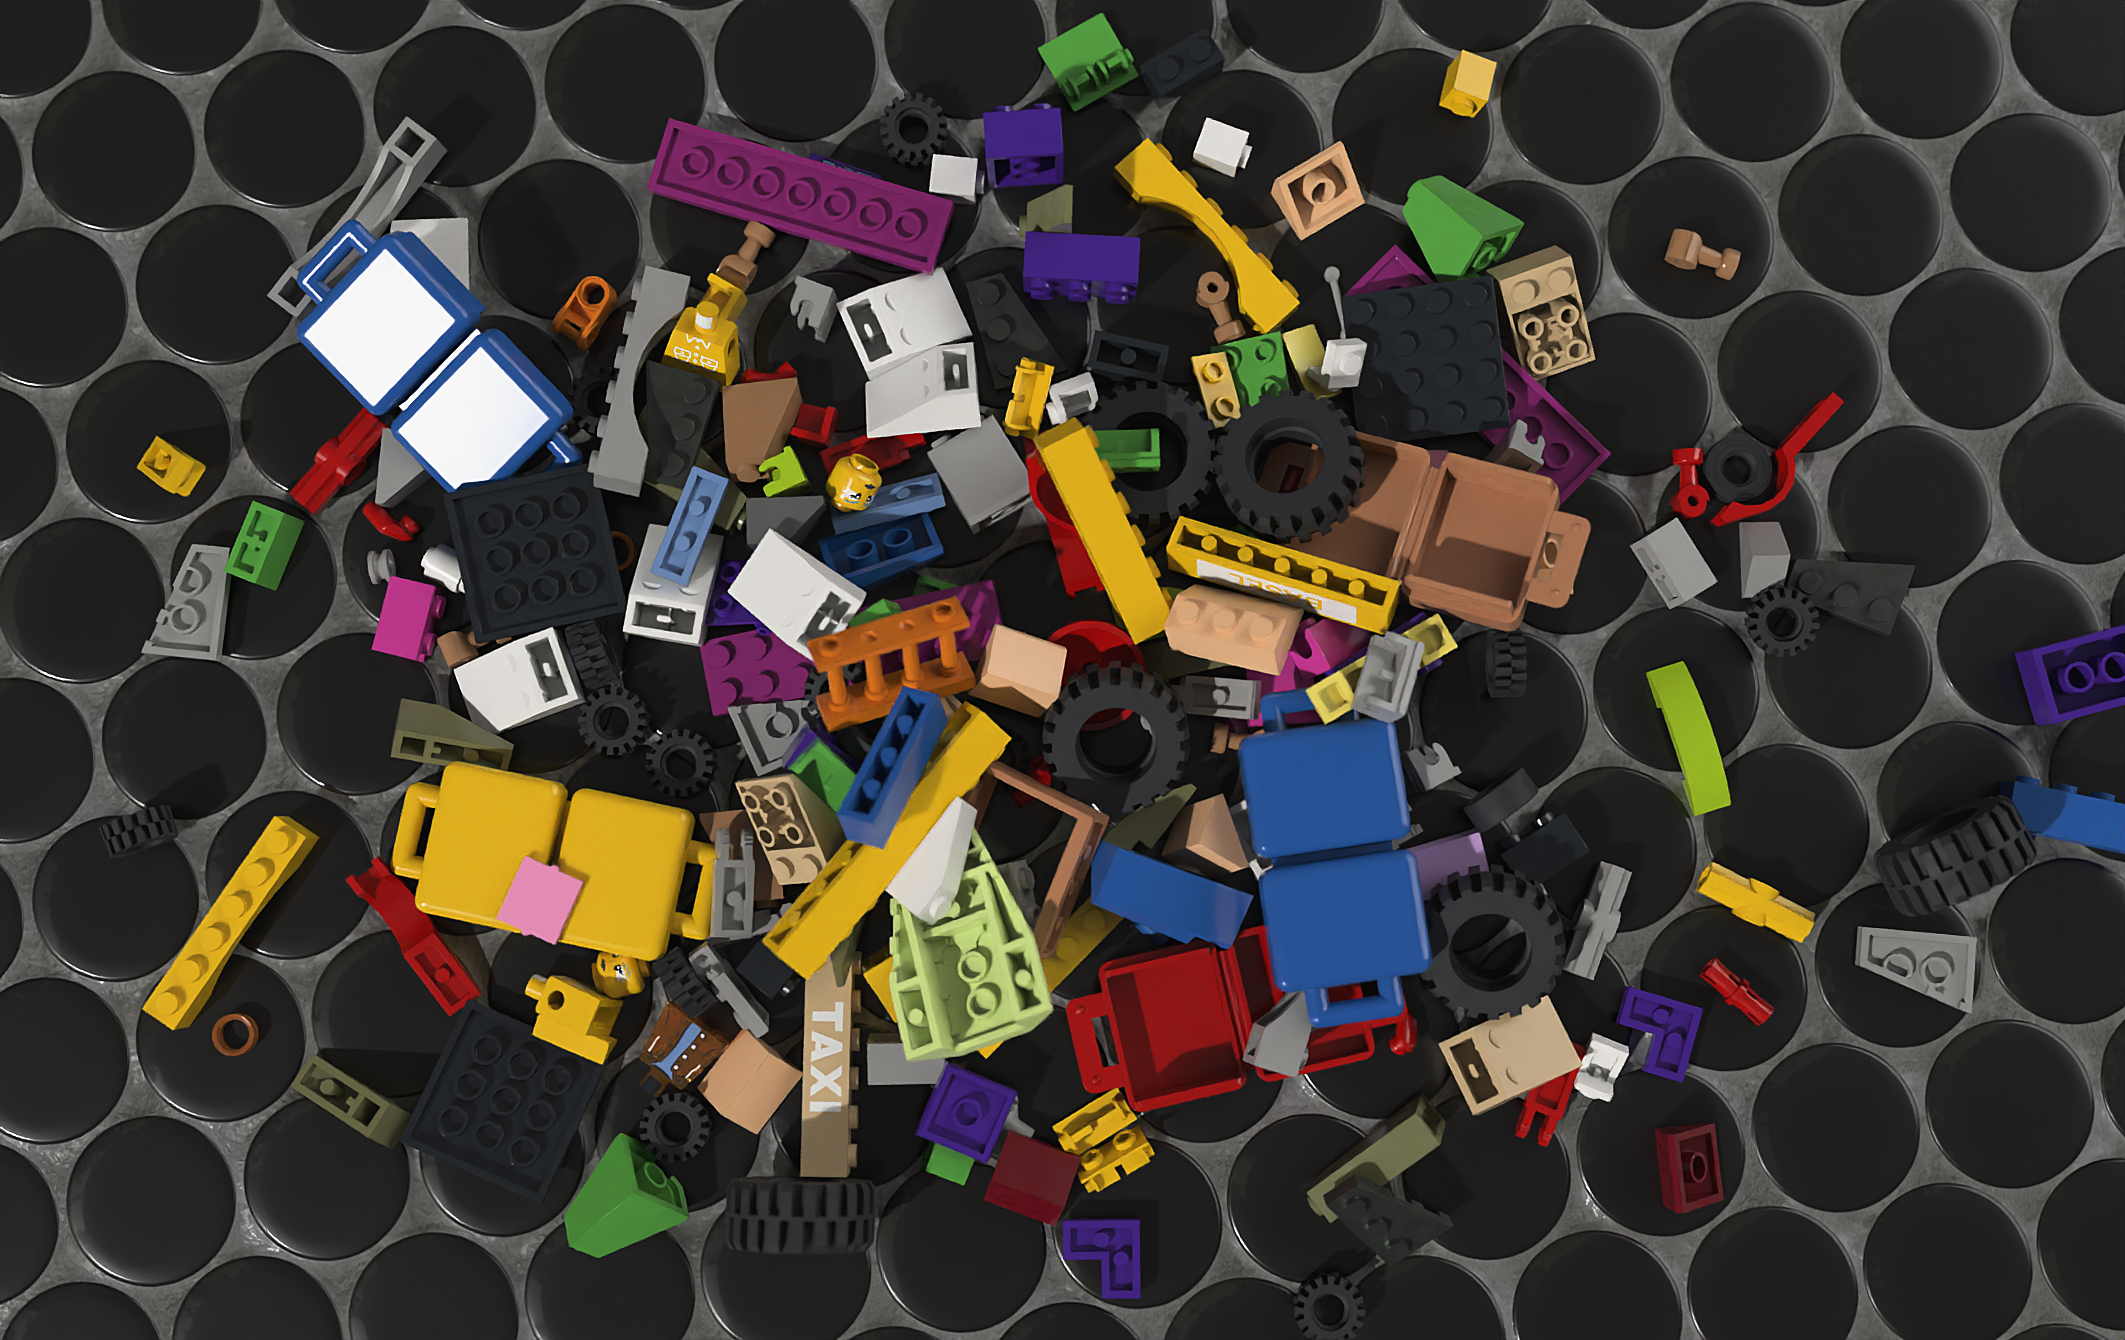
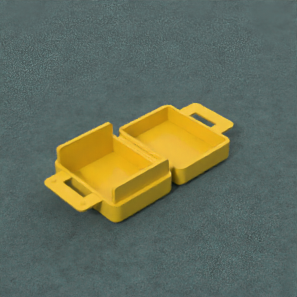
(618, 845)

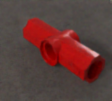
(339, 461)

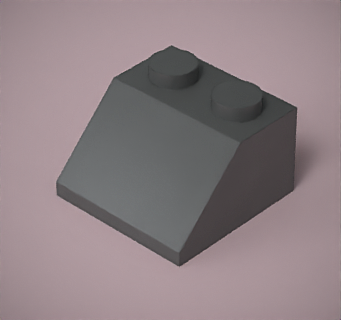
(788, 516)

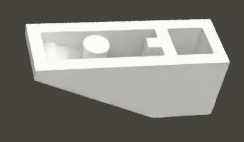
(935, 868)

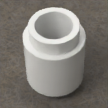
(443, 567)

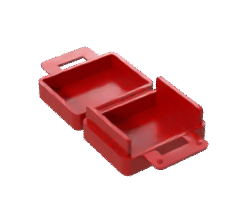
(1186, 1021)

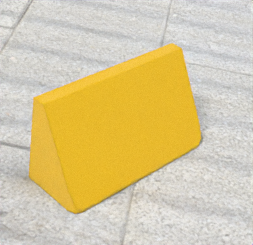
(591, 1047)

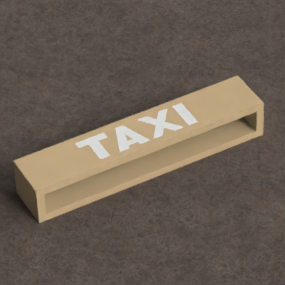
(830, 1073)

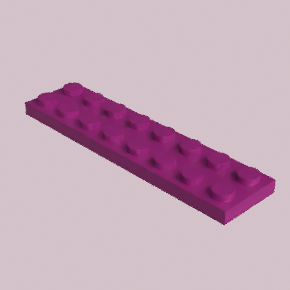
(801, 196)
(1569, 448)
(767, 670)

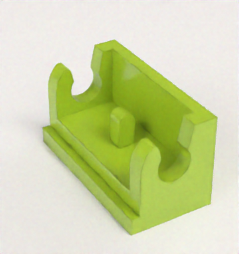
(788, 479)

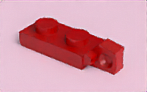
(883, 451)

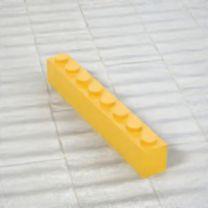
(861, 872)

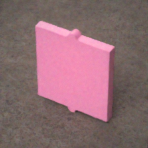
(540, 900)

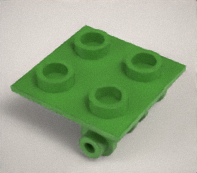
(1088, 62)
(1256, 366)

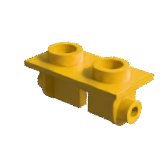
(1216, 388)
(1029, 398)
(1094, 1122)
(1127, 1148)

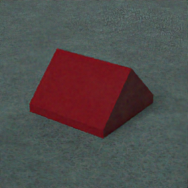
(1689, 1166)
(1032, 1178)

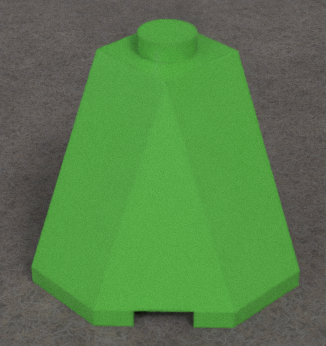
(1457, 228)
(624, 1201)

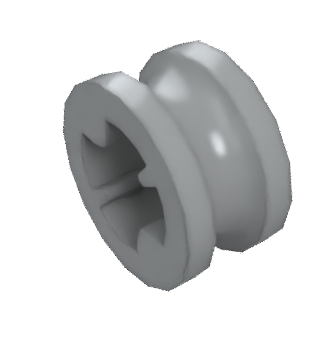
(381, 565)

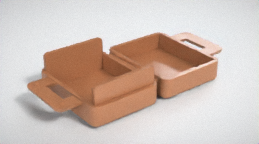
(1454, 534)

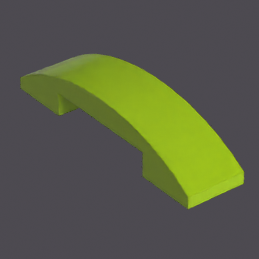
(1692, 737)

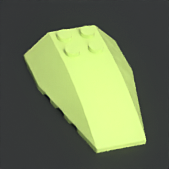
(970, 973)

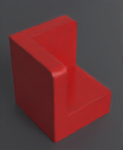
(815, 426)

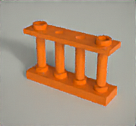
(877, 695)

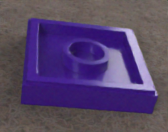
(966, 1112)

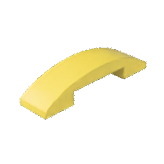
(1335, 693)

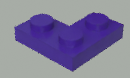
(1672, 1030)
(1115, 1243)

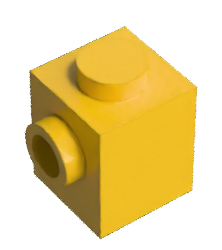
(1467, 84)

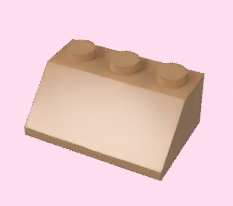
(1232, 628)

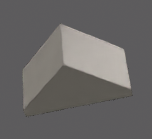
(397, 473)
(1762, 556)

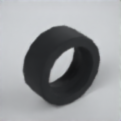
(1500, 799)

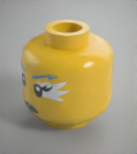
(853, 483)
(619, 974)

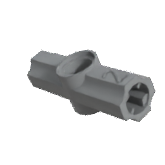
(1596, 920)

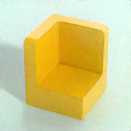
(726, 296)

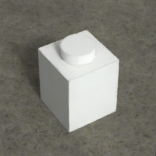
(1222, 148)
(956, 178)

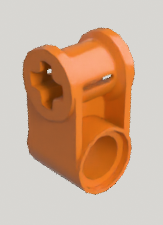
(583, 314)

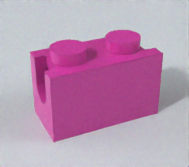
(409, 619)
(1325, 644)

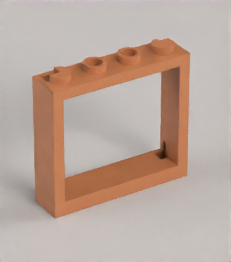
(1076, 857)

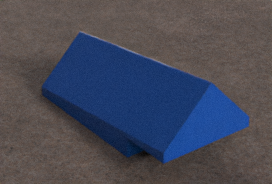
(882, 551)
(1166, 896)

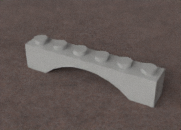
(397, 175)
(623, 452)
(1281, 1037)

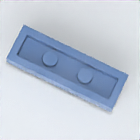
(891, 503)
(690, 526)

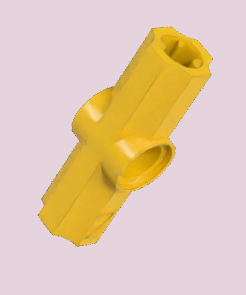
(1755, 902)

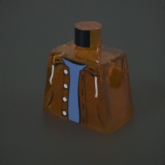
(678, 1050)

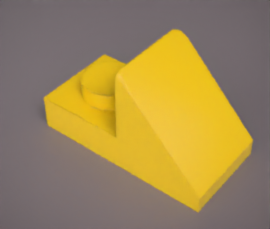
(171, 467)

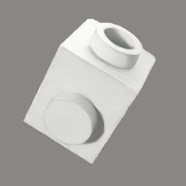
(1340, 365)
(1071, 398)
(1600, 1067)

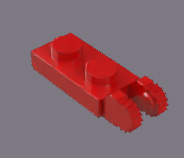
(1550, 1100)

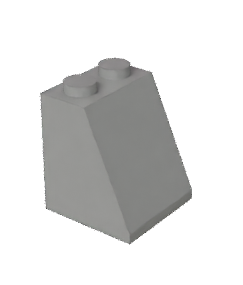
(982, 473)

